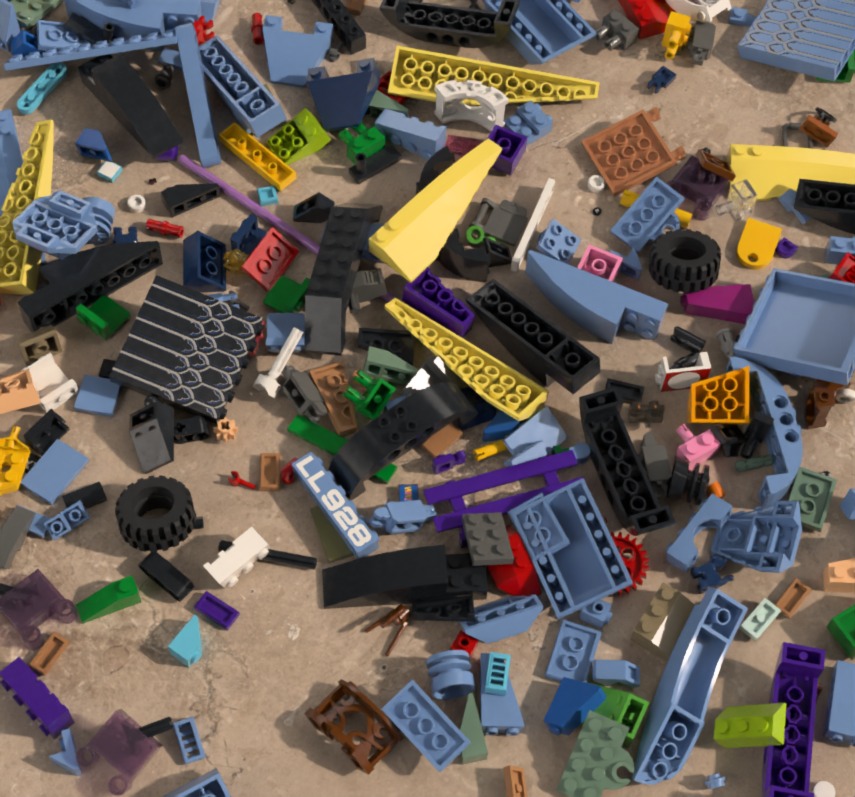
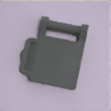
(504, 222)

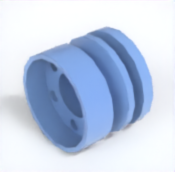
(104, 216)
(450, 674)

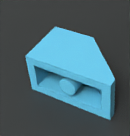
(187, 644)

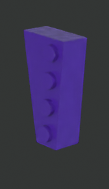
(438, 303)
(36, 698)

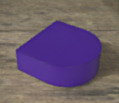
(786, 249)

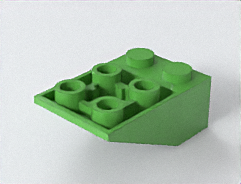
(623, 708)

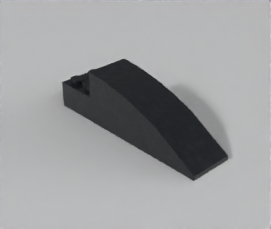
(130, 102)
(828, 203)
(86, 278)
(534, 339)
(403, 578)

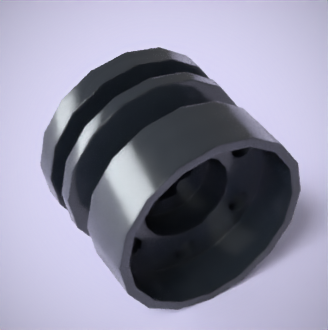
(688, 481)

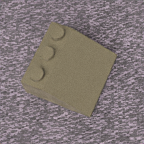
(663, 621)

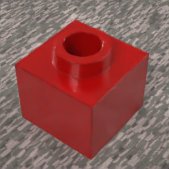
(471, 642)

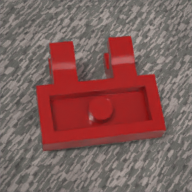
(201, 27)

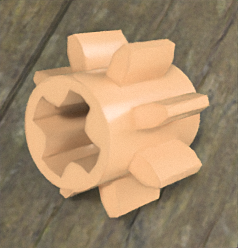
(225, 430)

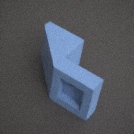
(614, 671)

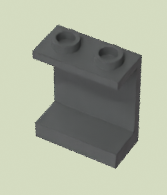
(430, 373)

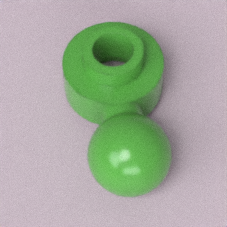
(479, 231)

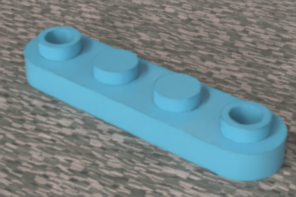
(41, 88)

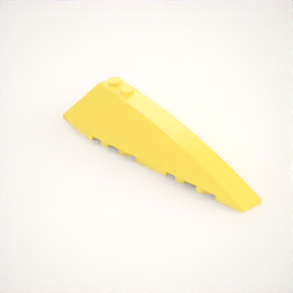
(779, 168)
(422, 226)
(17, 260)
(482, 372)

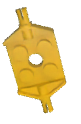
(13, 454)

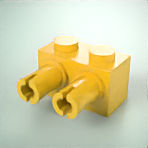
(676, 34)

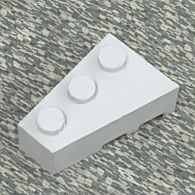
(238, 558)

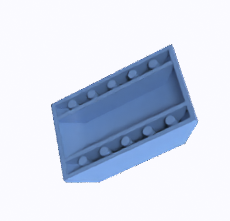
(544, 28)
(590, 564)

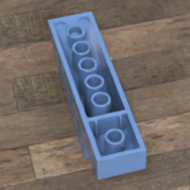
(146, 18)
(239, 88)
(595, 301)

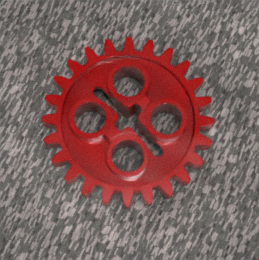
(635, 564)

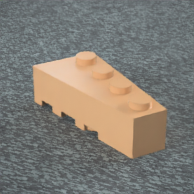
(18, 392)
(840, 576)

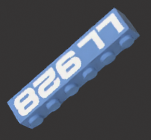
(335, 505)

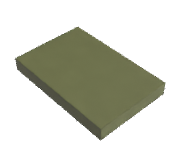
(331, 540)

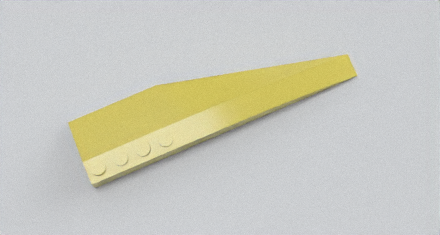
(419, 71)

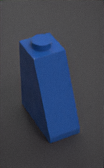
(572, 705)

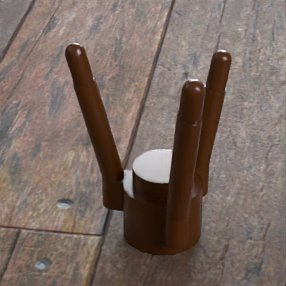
(397, 616)

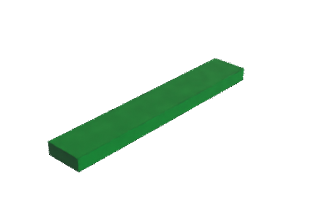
(329, 442)

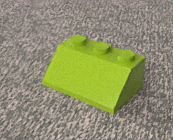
(751, 725)

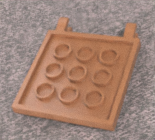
(631, 151)

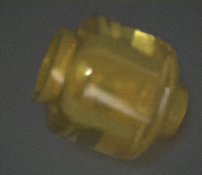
(234, 260)

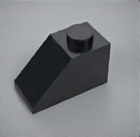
(313, 209)

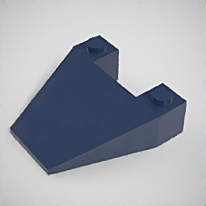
(343, 98)

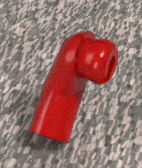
(287, 472)

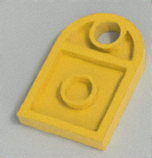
(759, 242)

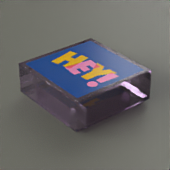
(408, 492)

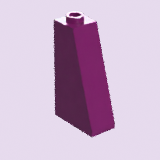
(720, 302)

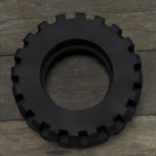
(684, 261)
(150, 495)

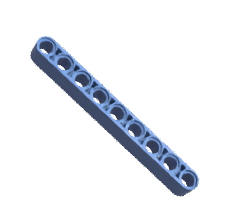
(198, 95)

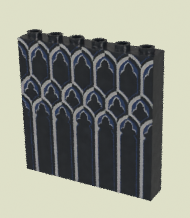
(187, 349)

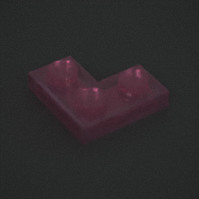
(461, 145)

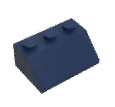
(204, 263)

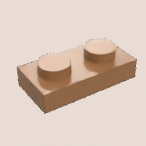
(515, 781)

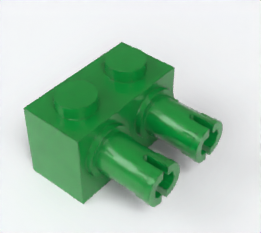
(368, 141)
(373, 399)

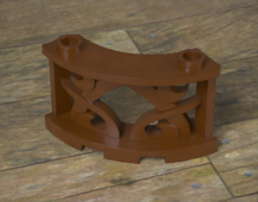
(820, 402)
(322, 719)

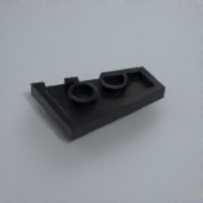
(395, 341)
(449, 609)

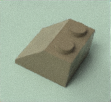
(39, 344)

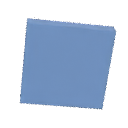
(97, 396)

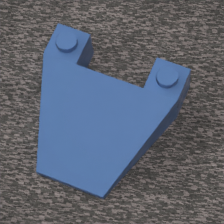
(294, 53)

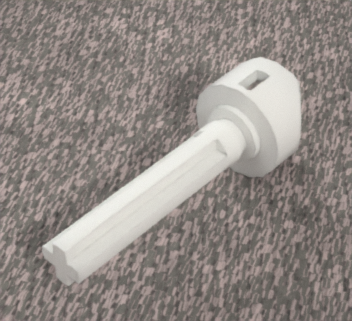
(269, 382)

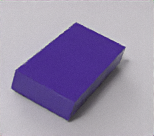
(216, 610)

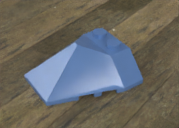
(762, 537)

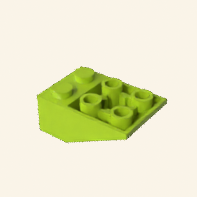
(298, 138)

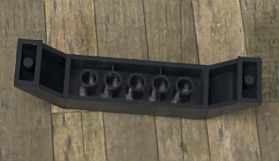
(335, 276)

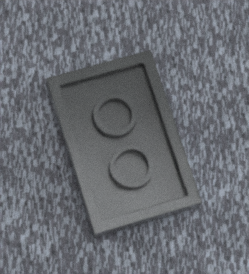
(487, 539)

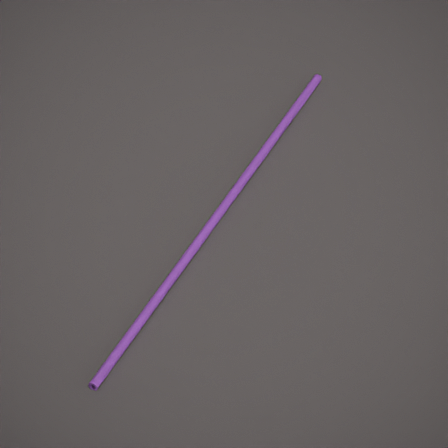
(257, 209)

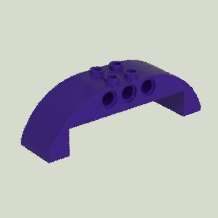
(795, 683)

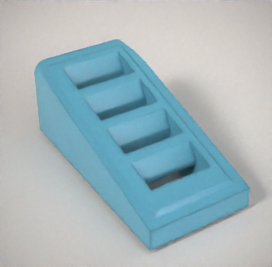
(496, 688)

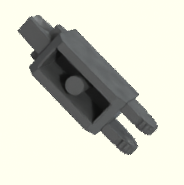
(702, 42)
(303, 394)
(656, 465)

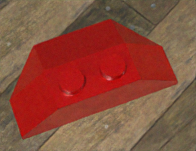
(520, 576)

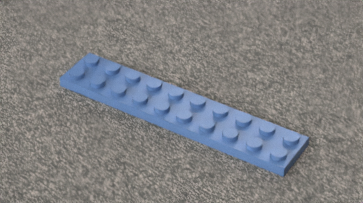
(85, 50)

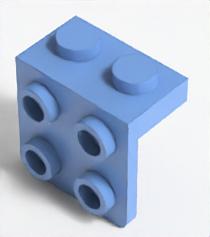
(279, 328)

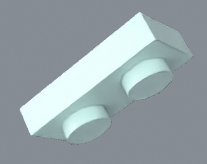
(760, 619)

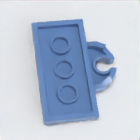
(649, 216)

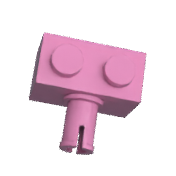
(696, 448)

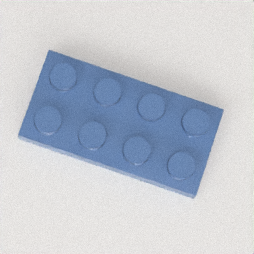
(426, 726)

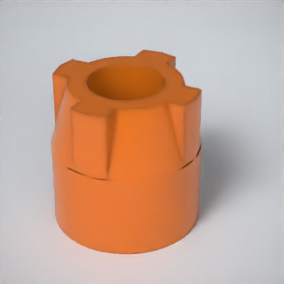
(716, 489)

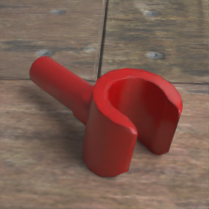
(238, 481)

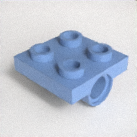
(558, 242)

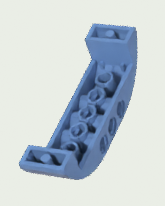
(784, 435)

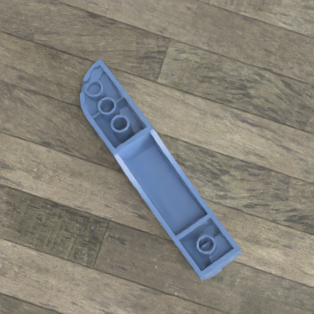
(686, 687)

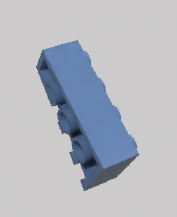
(411, 133)

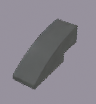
(13, 534)

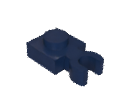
(663, 78)

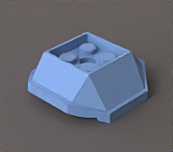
(56, 224)

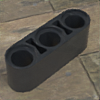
(166, 576)

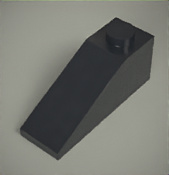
(188, 196)

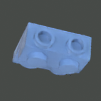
(530, 122)

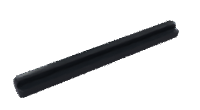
(280, 557)

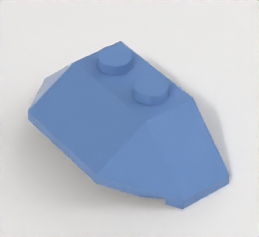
(503, 618)

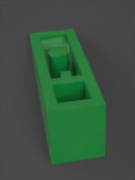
(109, 599)

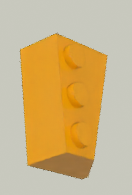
(720, 399)

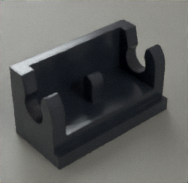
(46, 432)

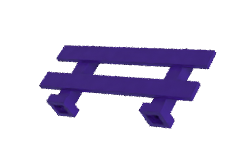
(454, 490)

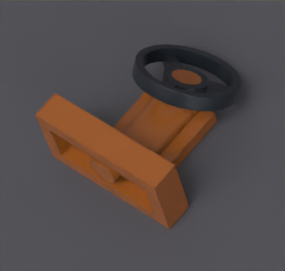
(818, 127)

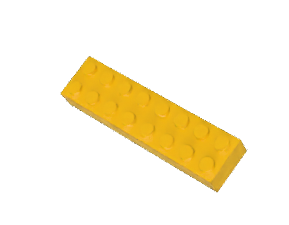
(257, 156)

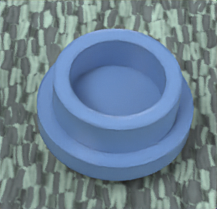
(714, 781)

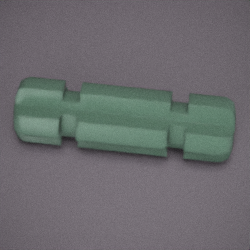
(753, 463)

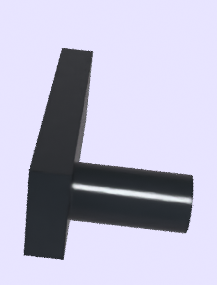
(89, 31)
(369, 167)
(755, 433)

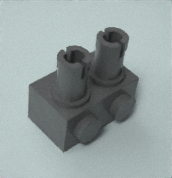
(618, 29)

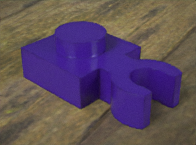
(446, 462)

